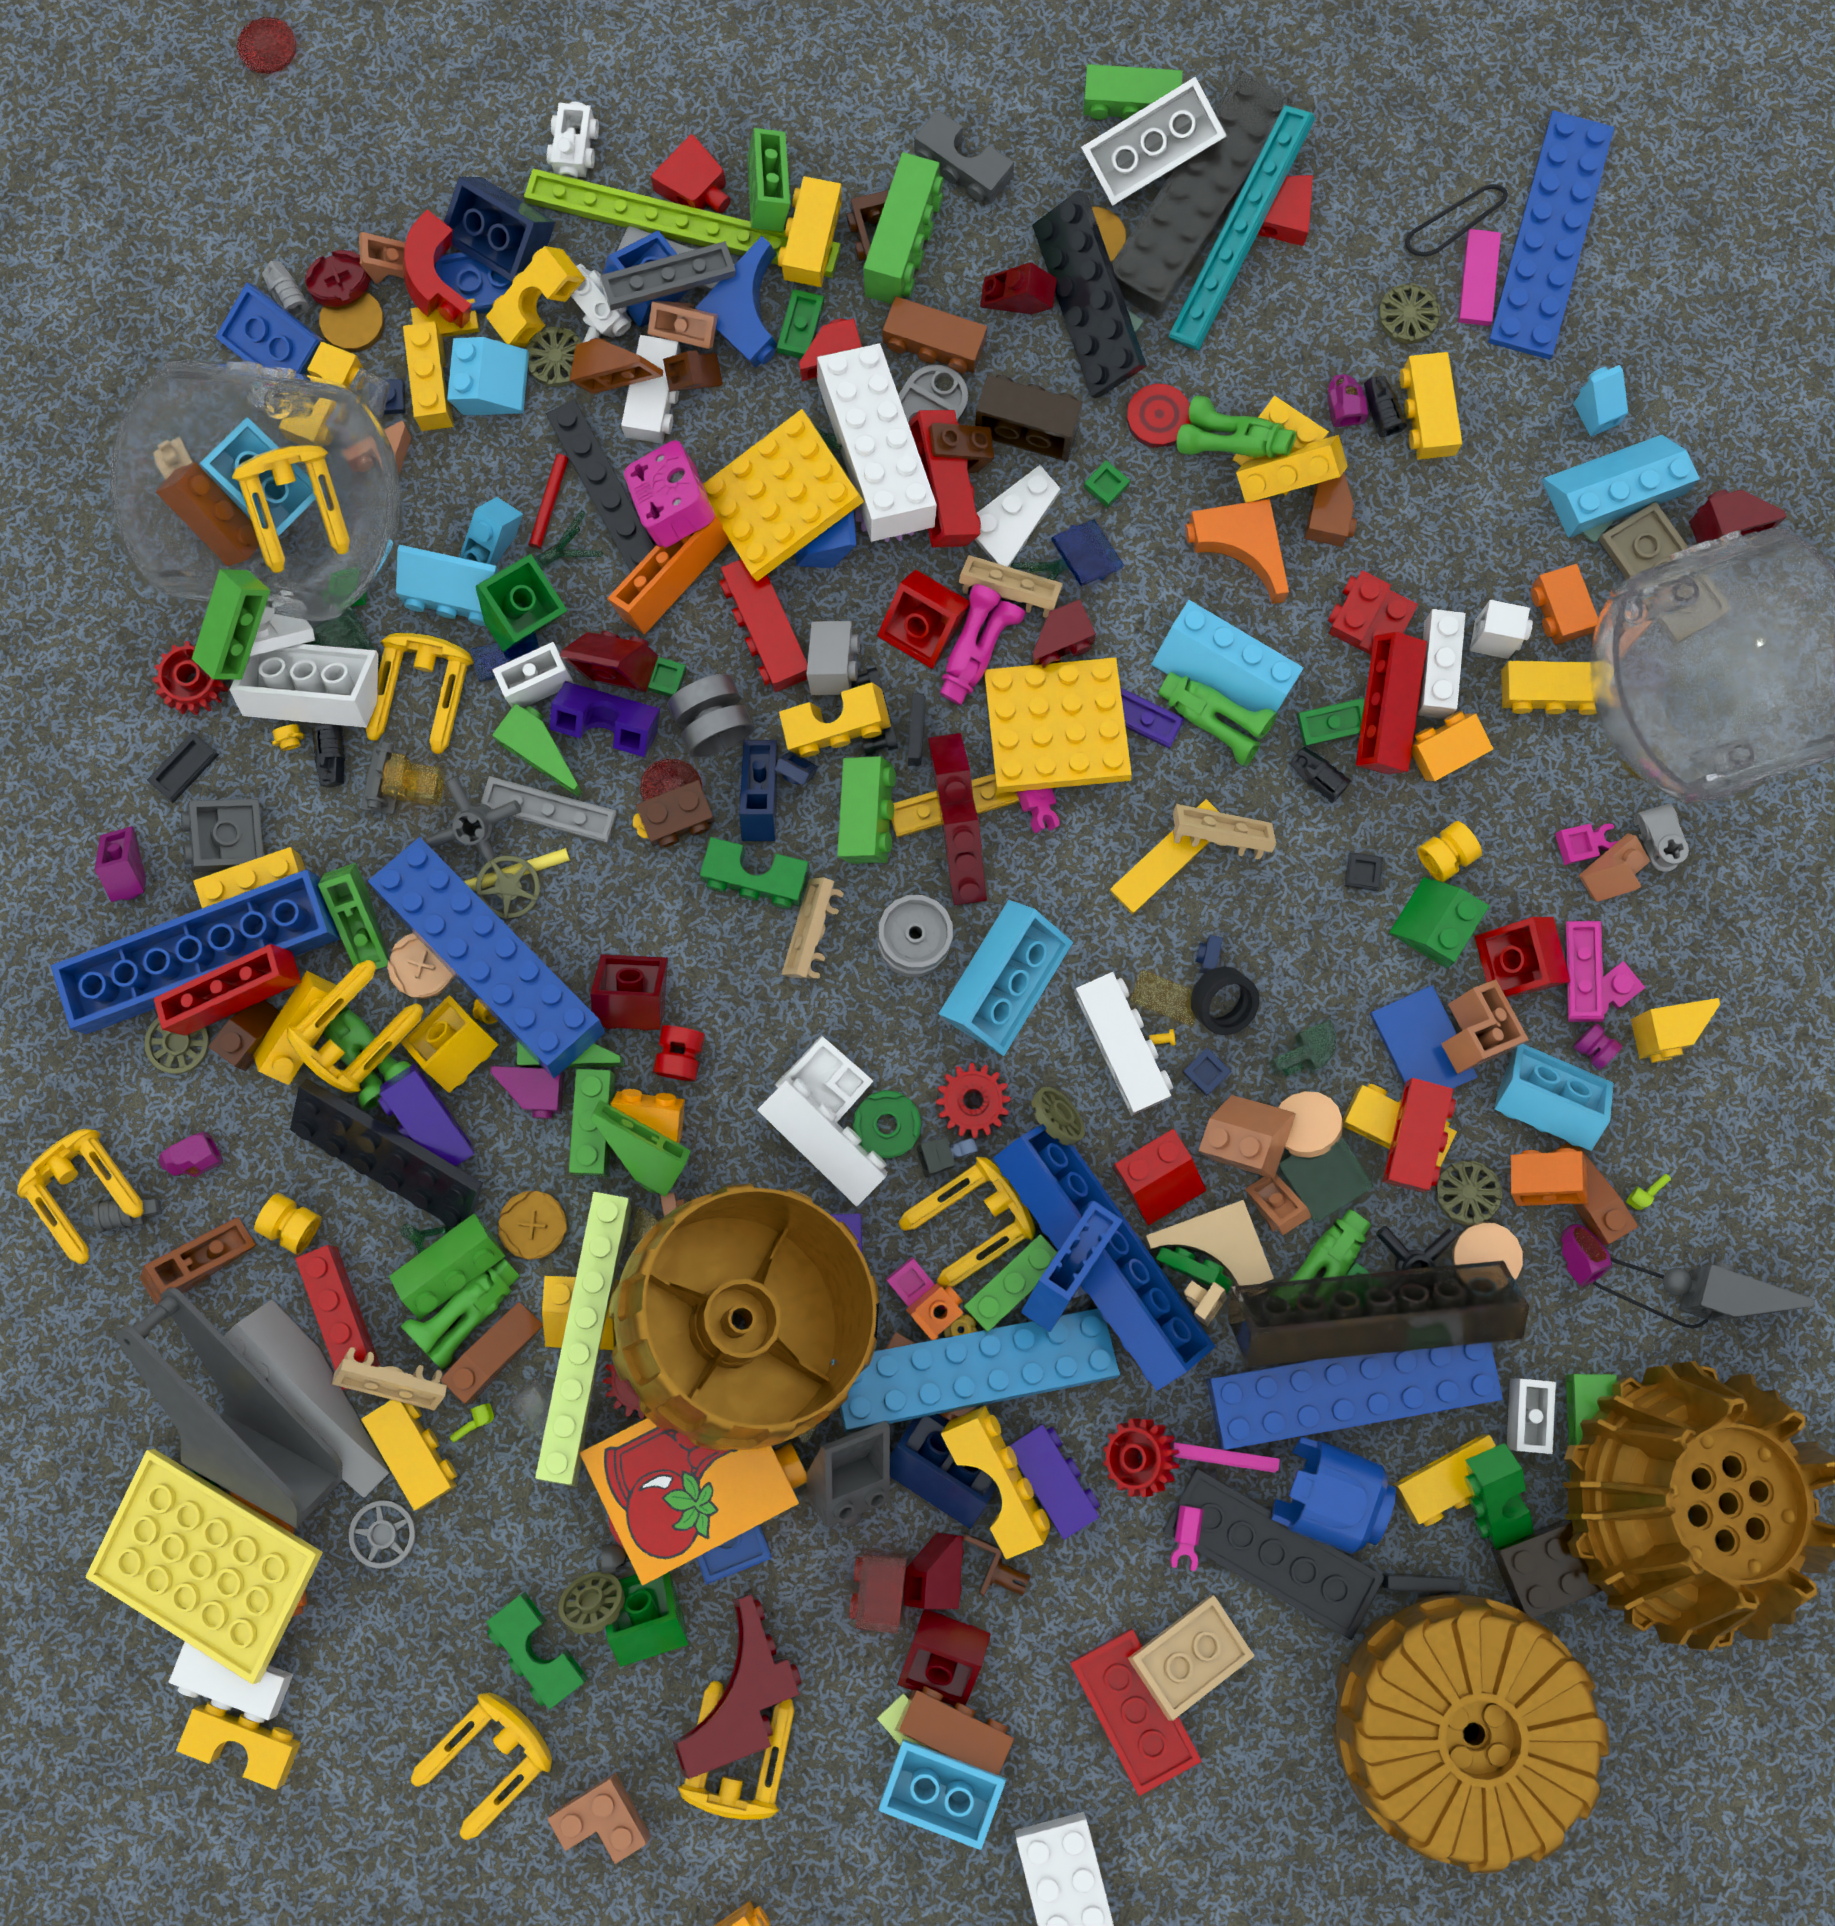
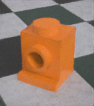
(923, 1310)

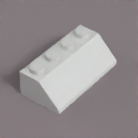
(1154, 141)
(310, 685)

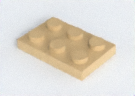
(1191, 1657)

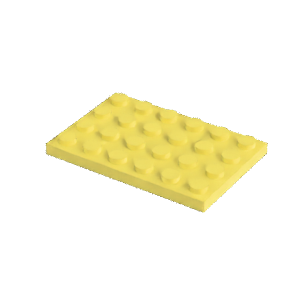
(204, 1565)

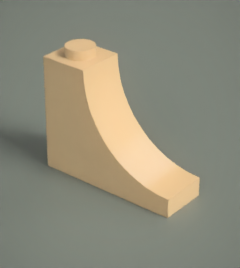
(1224, 1237)

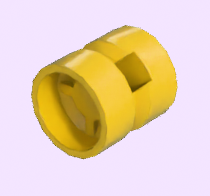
(1453, 848)
(285, 1222)

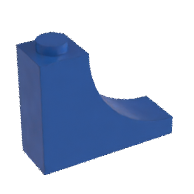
(739, 307)
(1071, 1266)

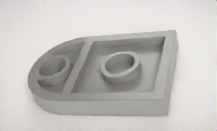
(922, 394)

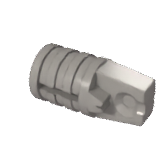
(284, 289)

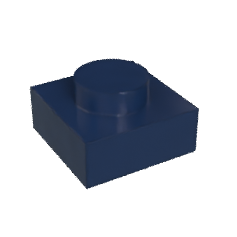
(396, 397)
(796, 769)
(1209, 953)
(1206, 1071)

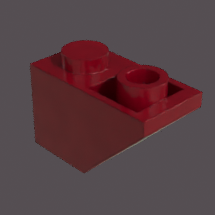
(1019, 290)
(1064, 632)
(935, 1574)

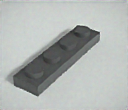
(667, 276)

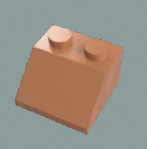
(1247, 1135)

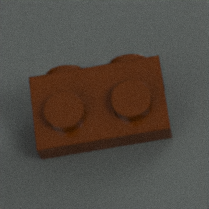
(675, 815)

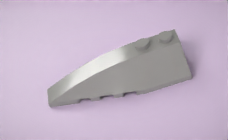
(304, 1379)

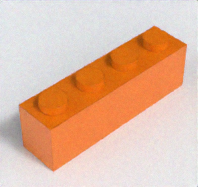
(666, 575)

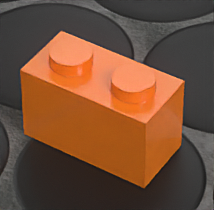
(1564, 604)
(1549, 1177)

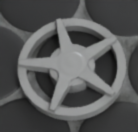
(382, 1534)

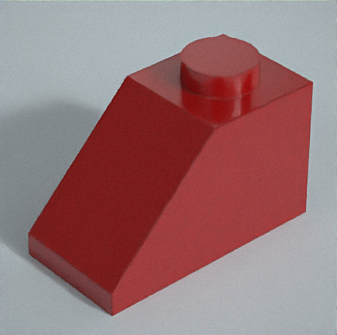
(832, 338)

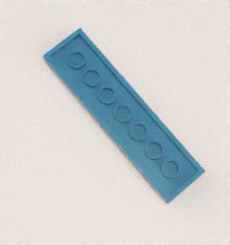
(980, 1370)

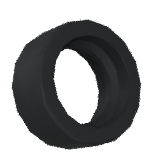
(1241, 1014)

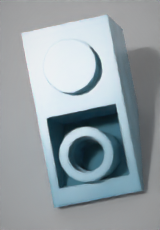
(1602, 400)
(491, 531)

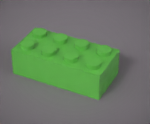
(903, 228)

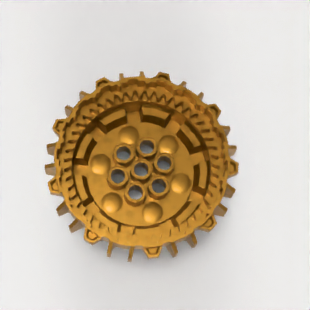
(1635, 1495)

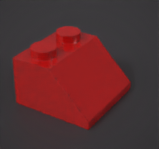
(923, 618)
(1523, 956)
(1160, 1177)

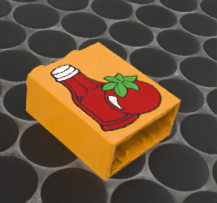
(686, 1499)

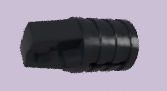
(1384, 406)
(329, 754)
(1320, 774)

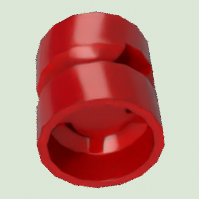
(677, 1065)

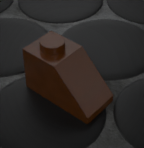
(244, 1034)

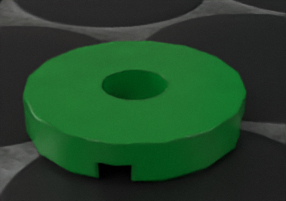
(893, 1104)

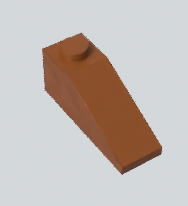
(604, 366)
(1331, 513)
(1605, 1211)
(196, 1259)
(491, 1354)

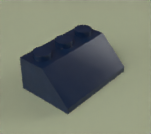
(496, 226)
(928, 1469)

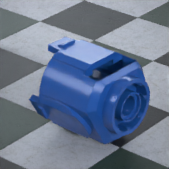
(1337, 1498)

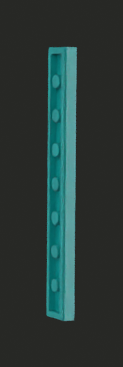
(1241, 227)

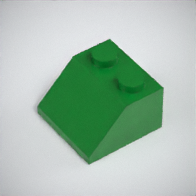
(518, 602)
(1439, 920)
(648, 1622)

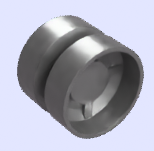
(710, 709)

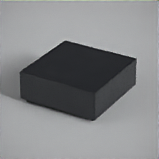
(1363, 871)

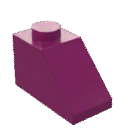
(120, 865)
(533, 1089)

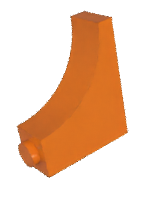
(1246, 534)

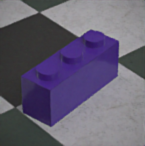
(424, 1116)
(1055, 1480)

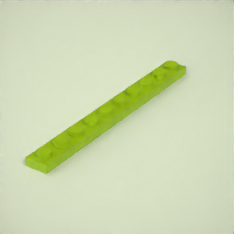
(652, 214)

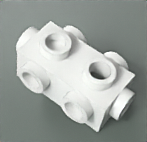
(571, 151)
(595, 306)

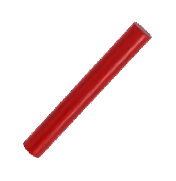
(548, 501)

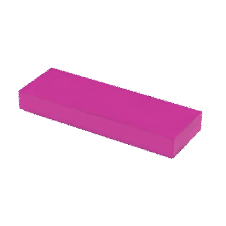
(1479, 277)
(1585, 971)
(1226, 1457)

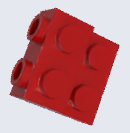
(1369, 612)

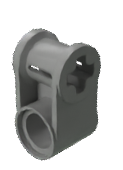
(1662, 832)

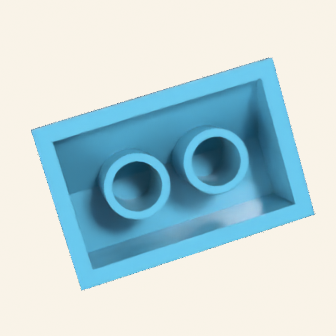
(243, 443)
(441, 583)
(1555, 1097)
(941, 1794)

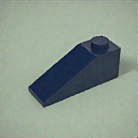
(758, 791)

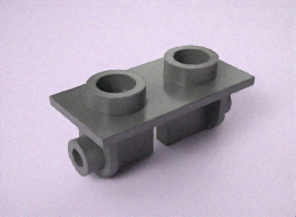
(373, 799)

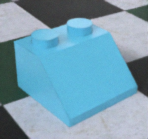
(487, 377)

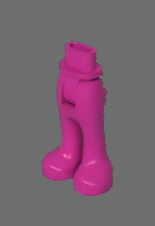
(968, 660)

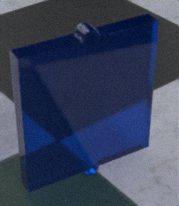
(1087, 552)

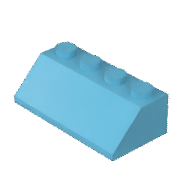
(1620, 484)
(1226, 660)
(1006, 977)

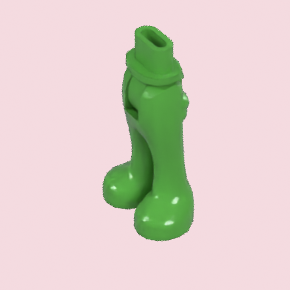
(1250, 438)
(1201, 703)
(352, 1036)
(1336, 1248)
(476, 1300)

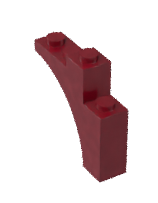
(958, 818)
(757, 1682)

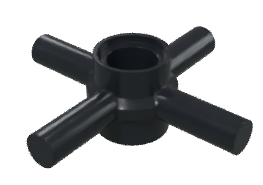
(1407, 1257)

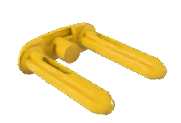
(280, 462)
(426, 651)
(323, 1060)
(57, 1162)
(998, 1202)
(516, 1731)
(728, 1800)

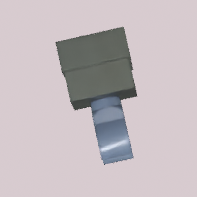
(939, 1156)

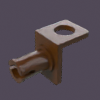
(998, 1572)

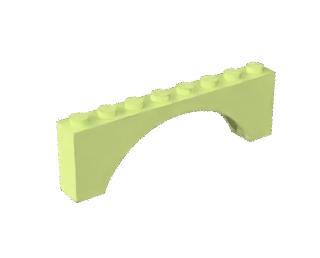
(577, 1364)

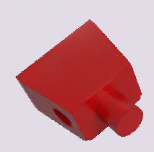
(692, 178)
(1290, 211)

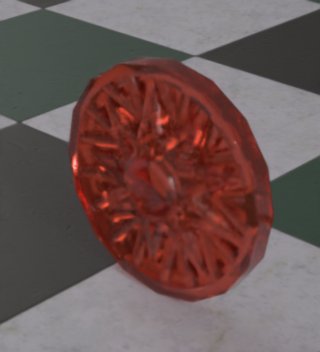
(266, 45)
(666, 776)

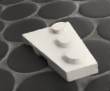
(1014, 516)

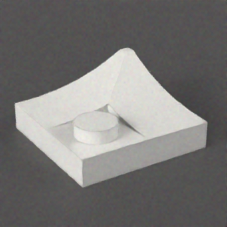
(280, 632)
(829, 1076)

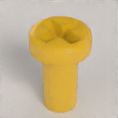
(1164, 1038)

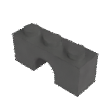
(980, 175)

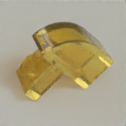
(412, 781)

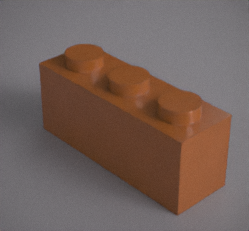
(934, 335)
(210, 513)
(954, 1731)

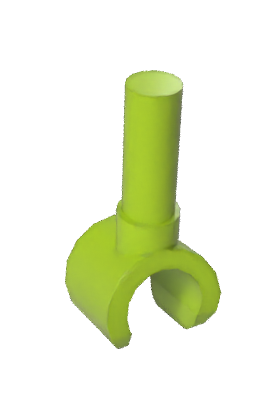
(1641, 1199)
(481, 1416)

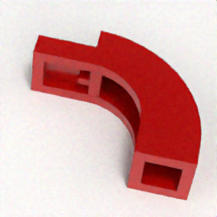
(424, 246)

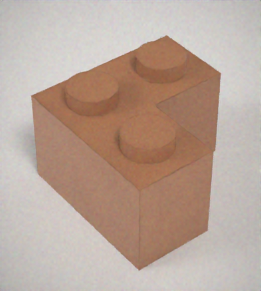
(1486, 1026)
(602, 1810)

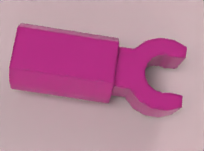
(1187, 1535)

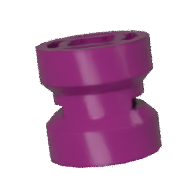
(1597, 1046)

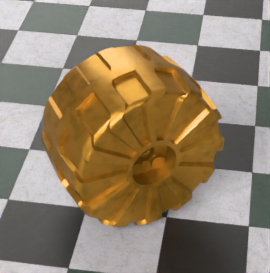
(802, 1305)
(1405, 1717)

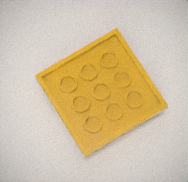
(781, 495)
(1057, 725)

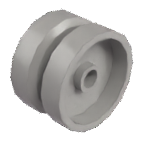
(909, 955)

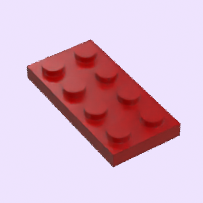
(1140, 1733)

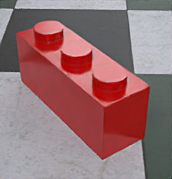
(1419, 1135)

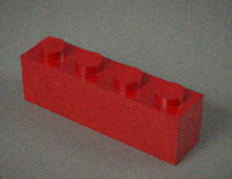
(949, 480)
(767, 626)
(1391, 703)
(227, 990)
(335, 1305)

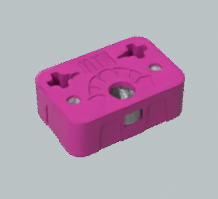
(668, 494)

